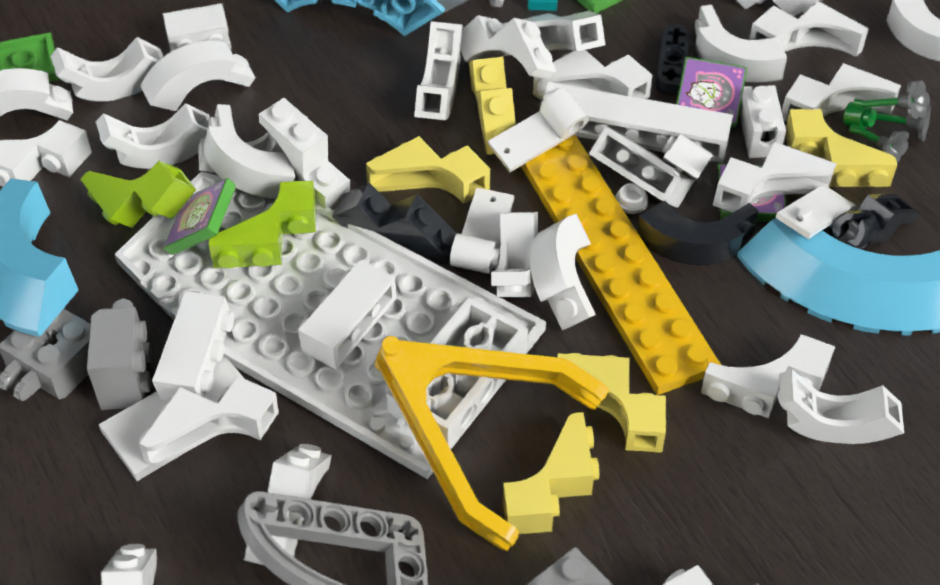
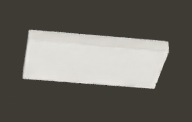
(126, 427)

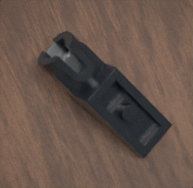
(874, 220)

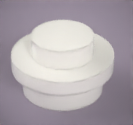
(632, 198)

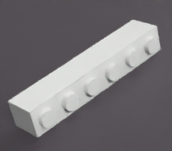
(650, 121)

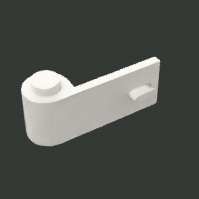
(555, 122)
(686, 156)
(815, 211)
(481, 236)

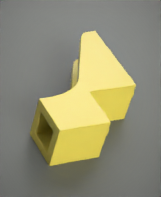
(492, 97)
(856, 163)
(418, 166)
(640, 414)
(568, 473)

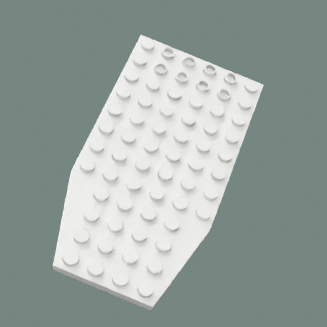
(275, 299)

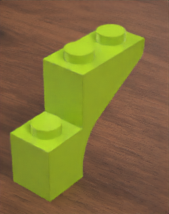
(124, 201)
(261, 237)

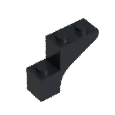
(405, 222)

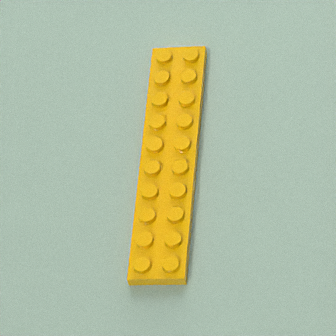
(622, 269)

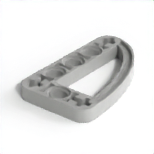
(258, 536)

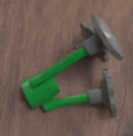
(860, 115)

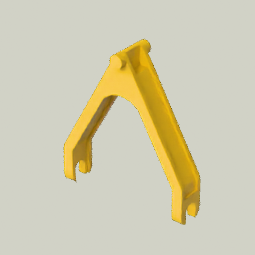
(413, 365)

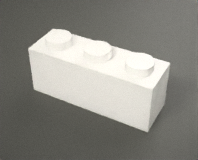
(641, 167)
(347, 313)
(194, 345)

